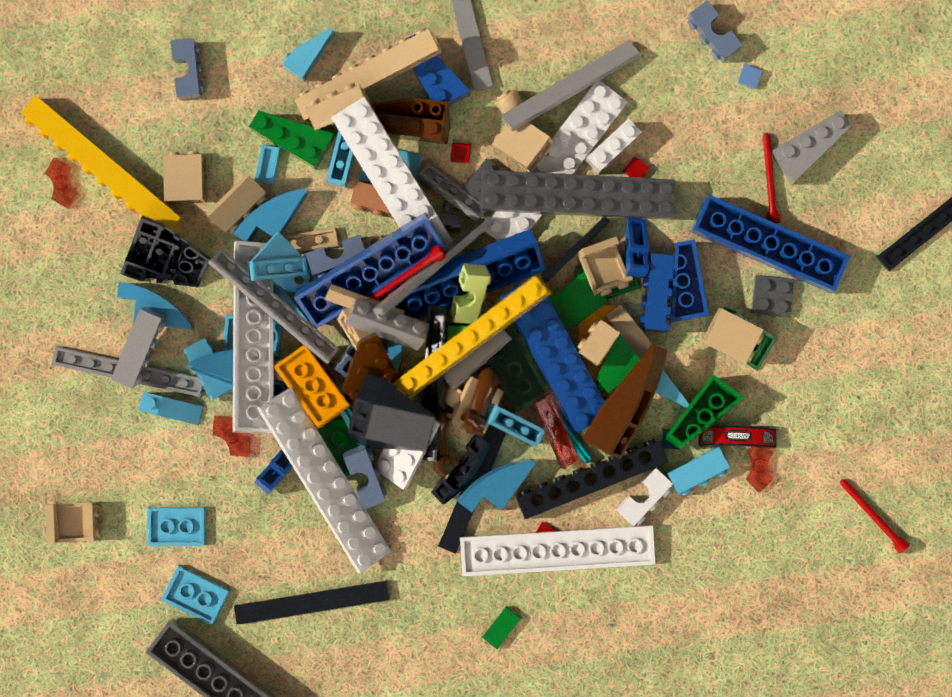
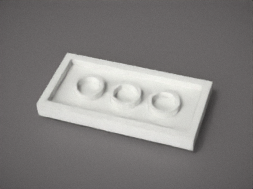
(401, 465)

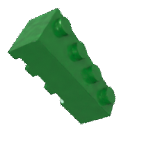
(293, 137)
(705, 410)

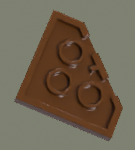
(371, 358)

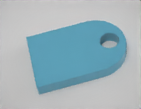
(280, 248)

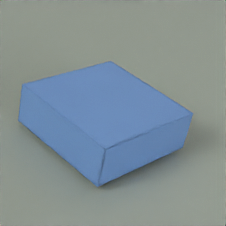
(750, 76)

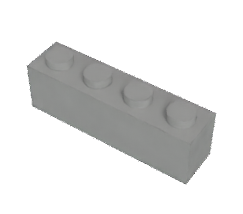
(389, 326)
(138, 348)

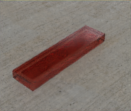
(555, 430)

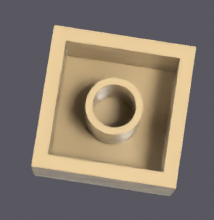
(598, 342)

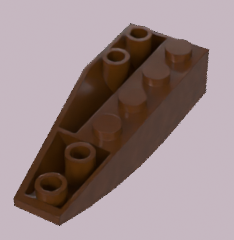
(414, 119)
(627, 405)

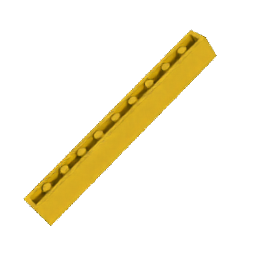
(98, 163)
(473, 336)

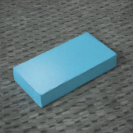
(268, 164)

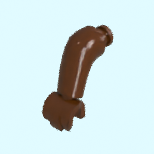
(485, 390)
(437, 466)

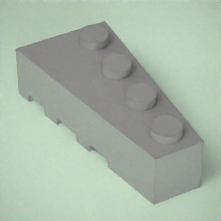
(803, 150)

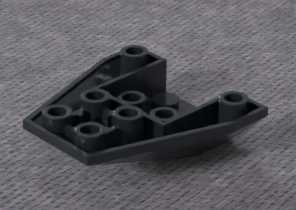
(389, 417)

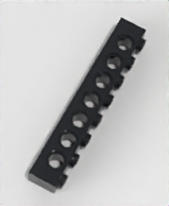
(657, 459)

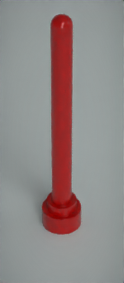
(773, 214)
(436, 254)
(900, 544)

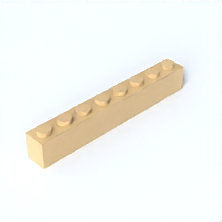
(377, 68)

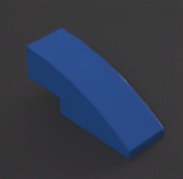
(636, 248)
(274, 473)

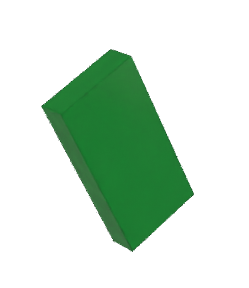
(501, 627)

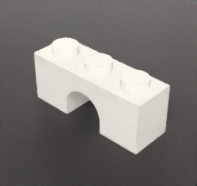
(613, 146)
(657, 486)

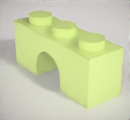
(475, 281)

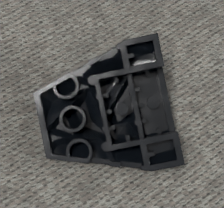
(163, 256)

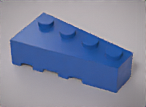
(440, 81)
(688, 287)
(657, 293)

